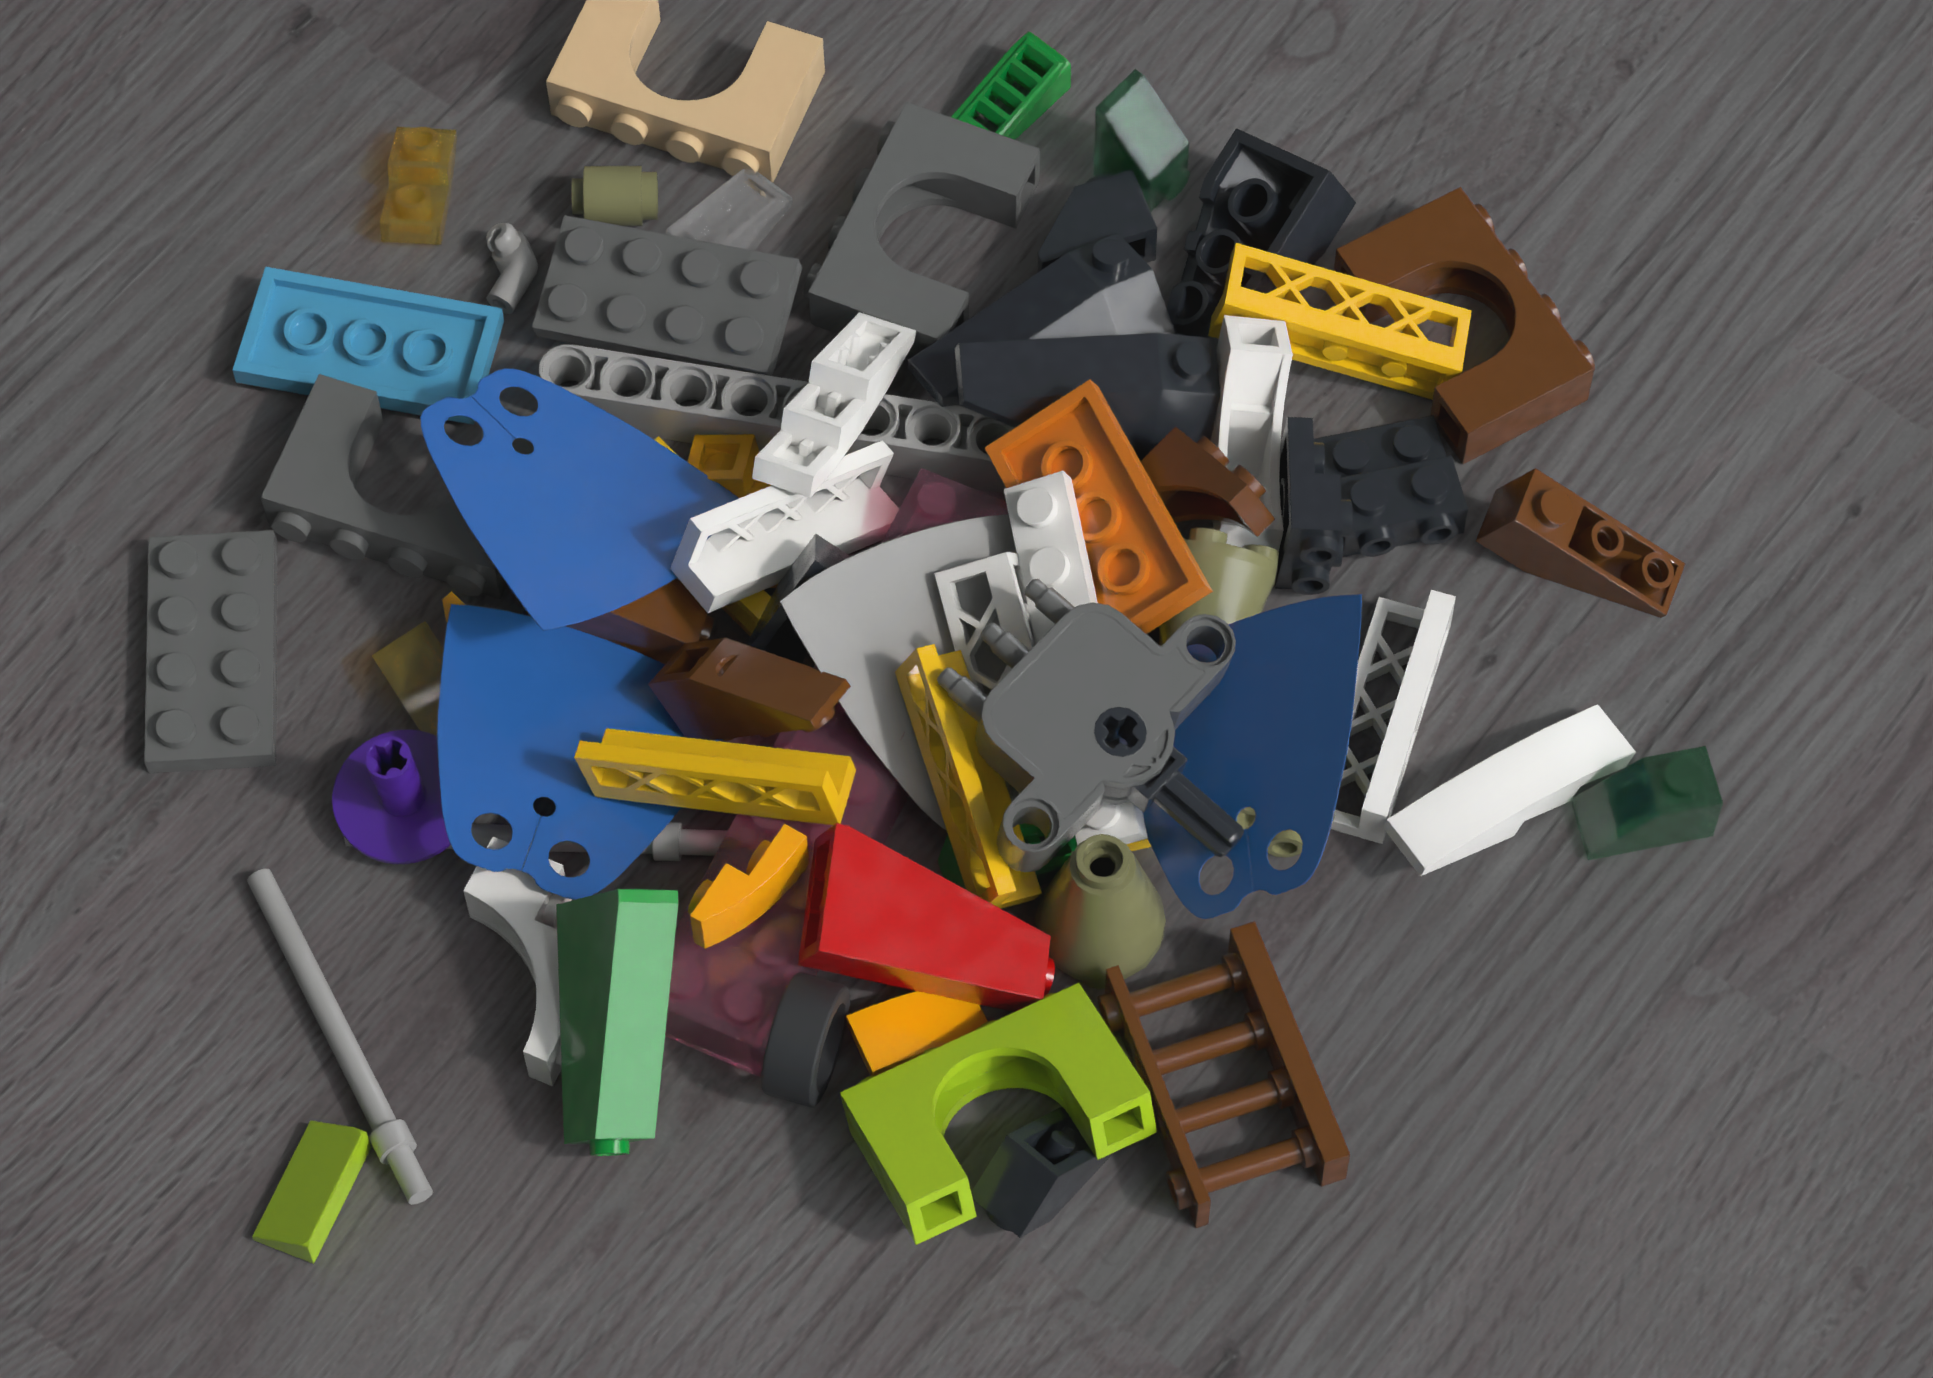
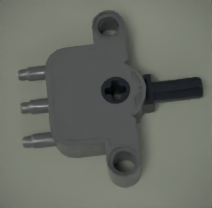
(1073, 692)

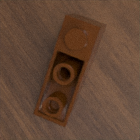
(1577, 545)
(740, 691)

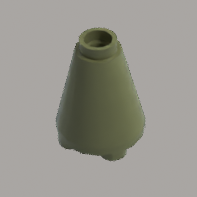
(1236, 575)
(1101, 912)

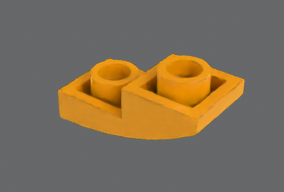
(738, 898)

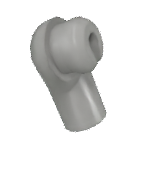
(515, 263)

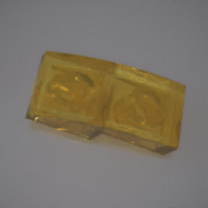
(418, 185)
(414, 672)

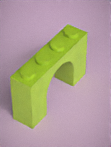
(1046, 1047)

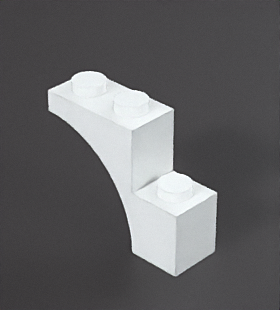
(1253, 381)
(528, 921)

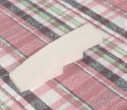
(835, 404)
(1507, 789)

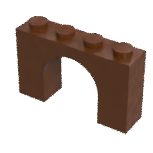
(1456, 251)

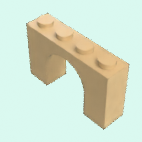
(733, 130)

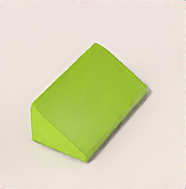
(313, 1189)

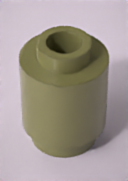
(616, 195)

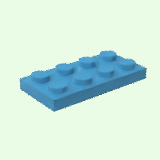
(367, 335)

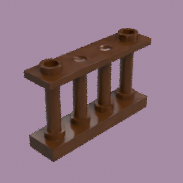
(1266, 1026)

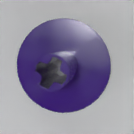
(392, 798)

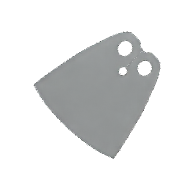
(876, 611)

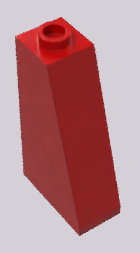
(915, 930)

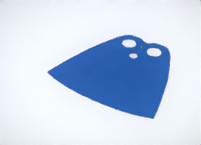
(581, 516)
(510, 734)
(1267, 742)

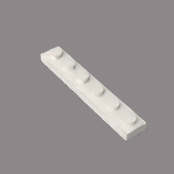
(1054, 551)

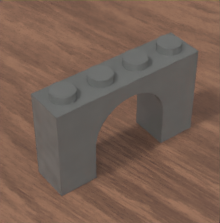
(918, 164)
(317, 498)

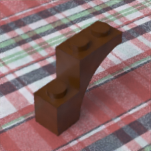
(1200, 487)

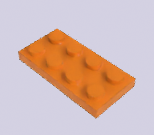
(1129, 535)

